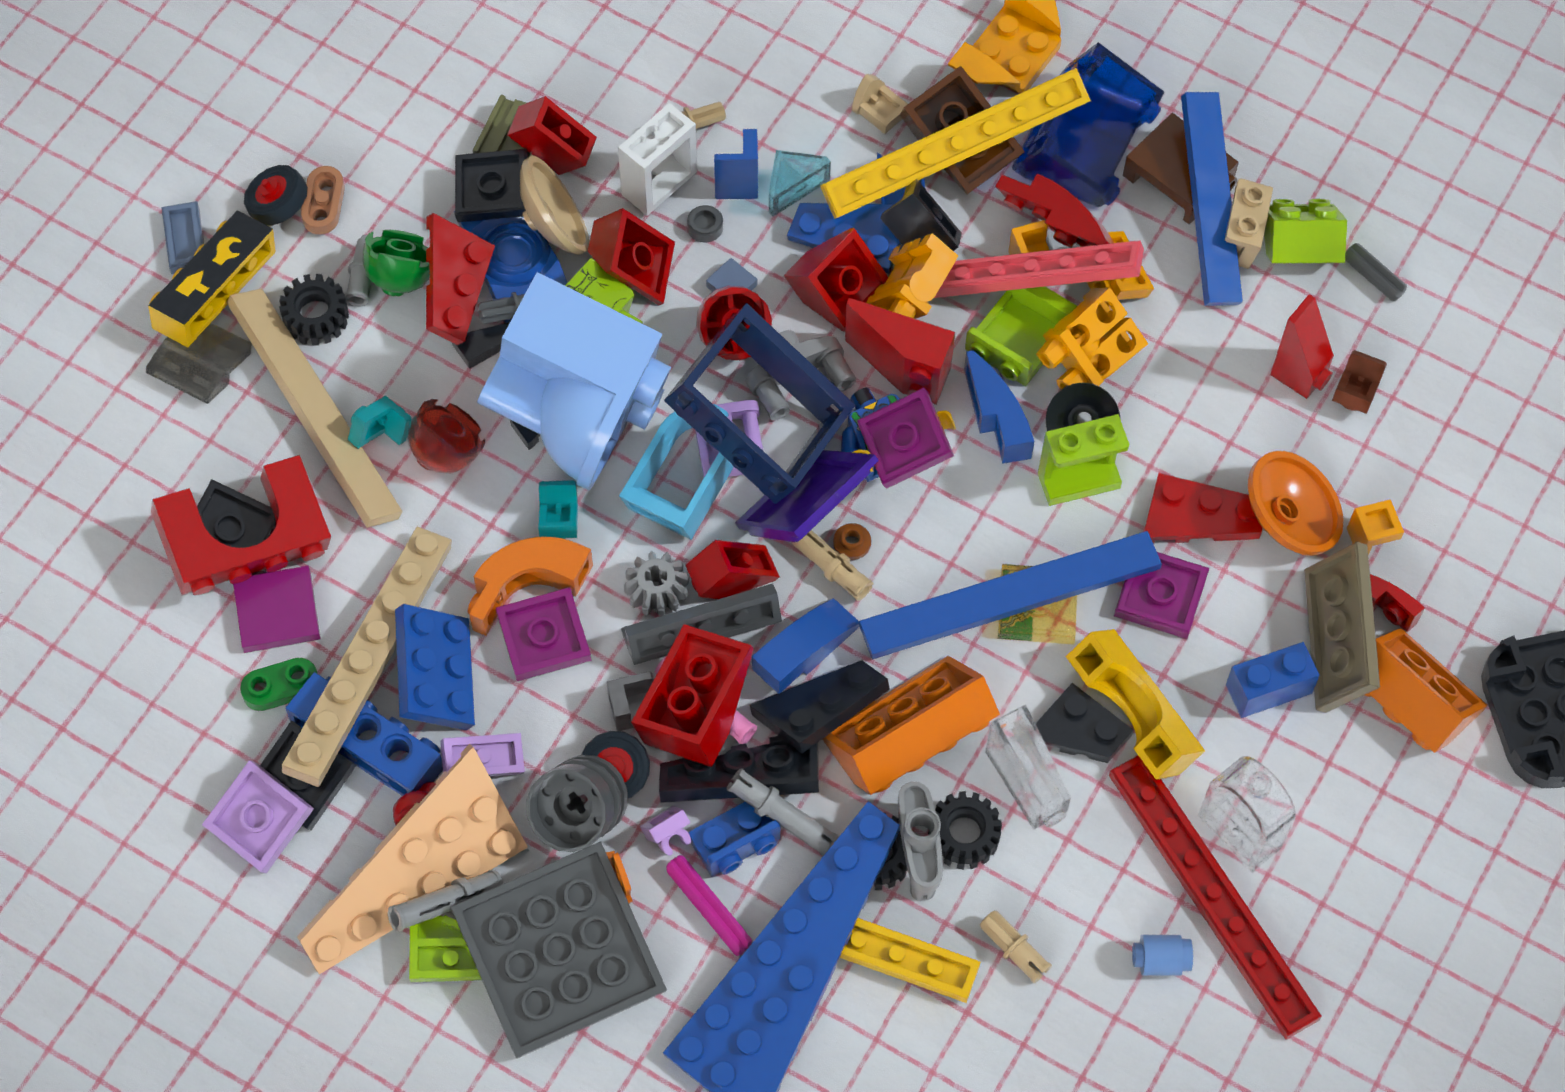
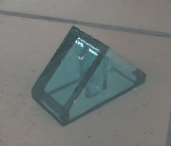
(795, 177)

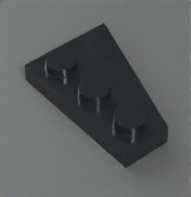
(820, 705)

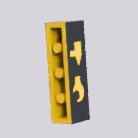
(210, 277)

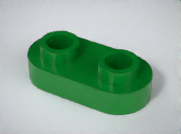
(279, 685)

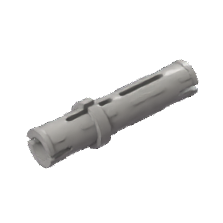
(769, 803)
(440, 901)

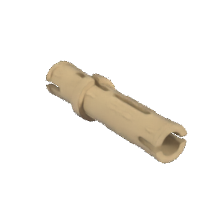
(835, 565)

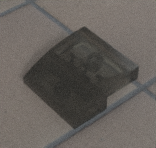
(203, 366)

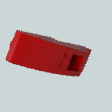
(1058, 208)

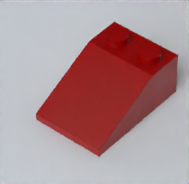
(901, 347)
(694, 695)

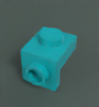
(376, 419)
(558, 509)

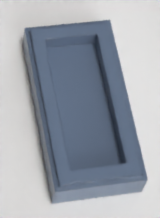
(182, 233)

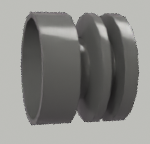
(559, 813)

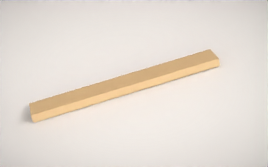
(314, 407)

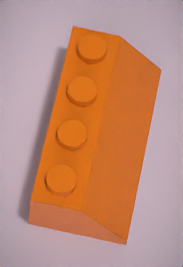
(912, 724)

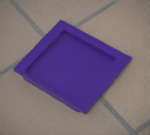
(817, 494)

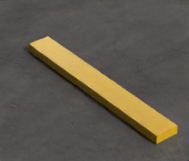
(955, 143)

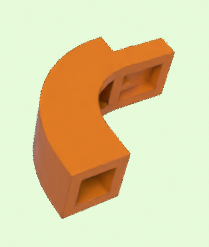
(523, 564)

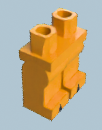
(916, 276)
(1091, 340)

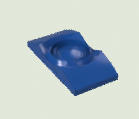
(516, 255)

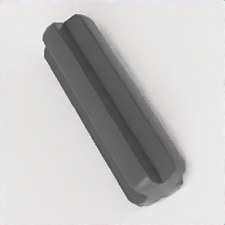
(1375, 272)

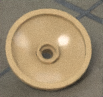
(551, 207)

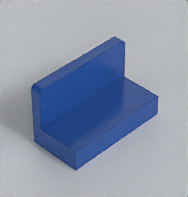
(738, 173)

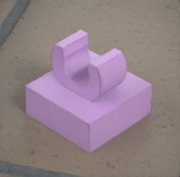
(664, 826)

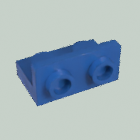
(734, 837)

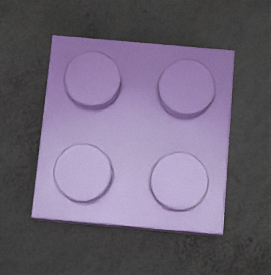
(257, 816)

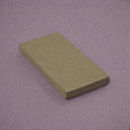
(1342, 627)

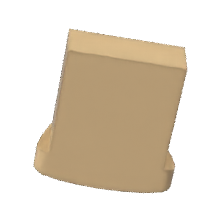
(877, 103)

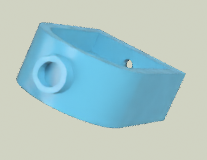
(660, 510)

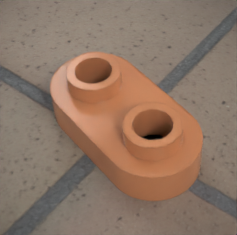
(321, 202)

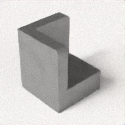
(626, 696)

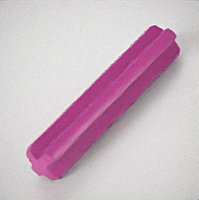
(709, 905)

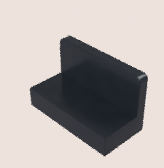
(920, 216)

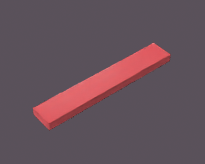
(1043, 269)

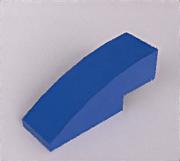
(998, 410)
(803, 644)

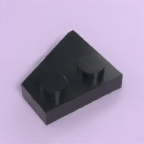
(1083, 726)

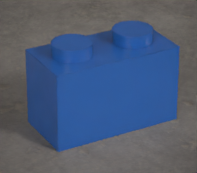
(1272, 680)

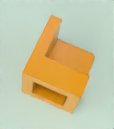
(1028, 238)
(1375, 524)

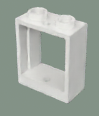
(668, 156)

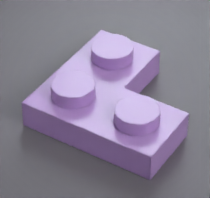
(499, 753)

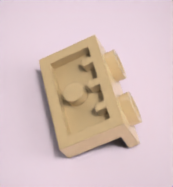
(1248, 219)

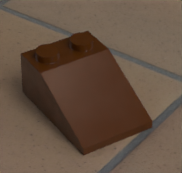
(948, 103)

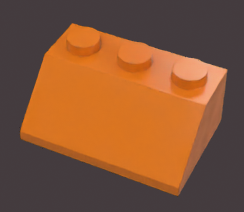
(1422, 692)

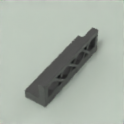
(723, 617)

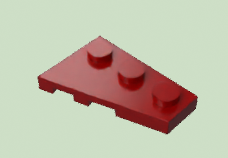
(456, 277)
(1197, 510)

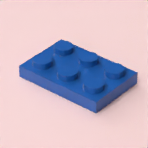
(434, 667)

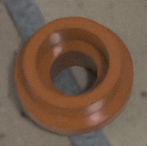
(856, 550)

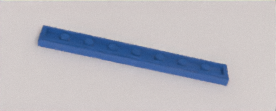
(1009, 595)

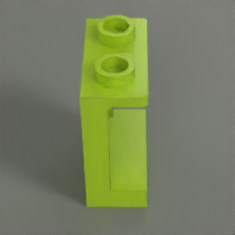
(1015, 331)
(1081, 459)

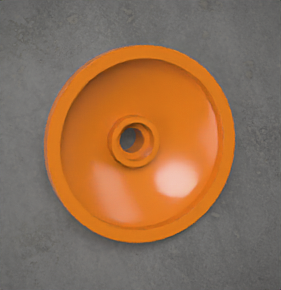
(1295, 503)

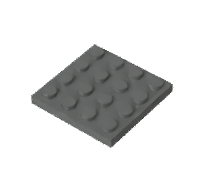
(558, 949)

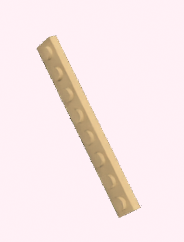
(364, 659)

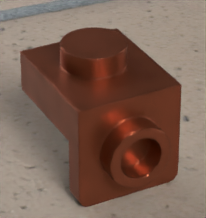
(1359, 382)

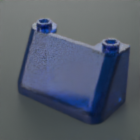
(1090, 140)

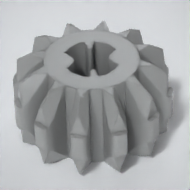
(662, 570)

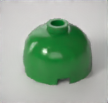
(396, 261)

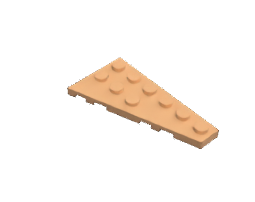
(446, 836)

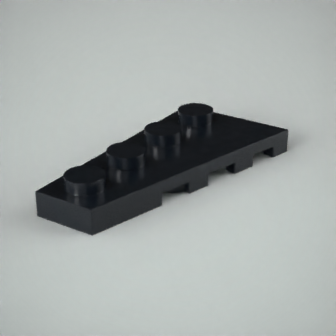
(770, 764)

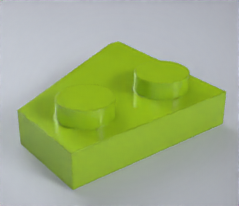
(439, 952)

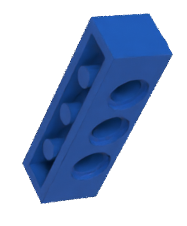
(372, 755)

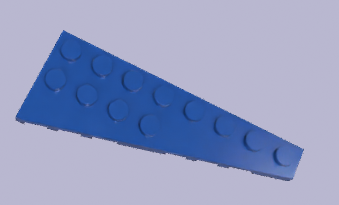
(765, 1002)

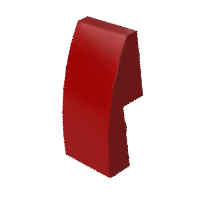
(1396, 604)

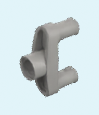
(820, 352)
(921, 854)

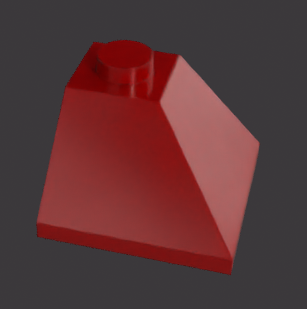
(633, 253)
(834, 273)

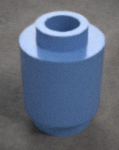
(1162, 955)

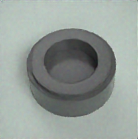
(705, 223)

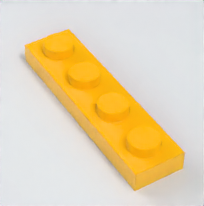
(911, 960)

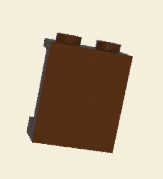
(1164, 163)

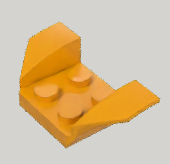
(1013, 45)

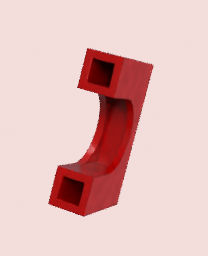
(203, 561)

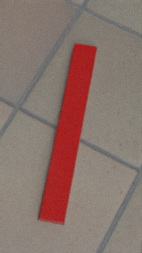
(1216, 898)

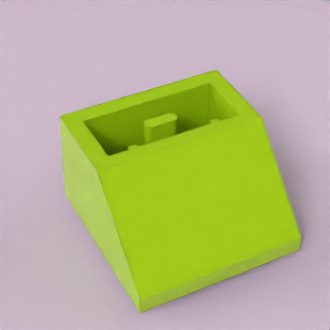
(1305, 232)

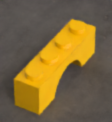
(1161, 734)

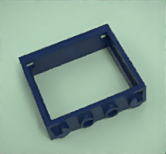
(790, 371)

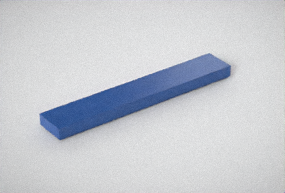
(1211, 198)

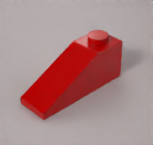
(1304, 351)

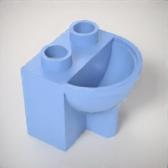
(575, 376)

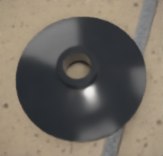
(1079, 398)

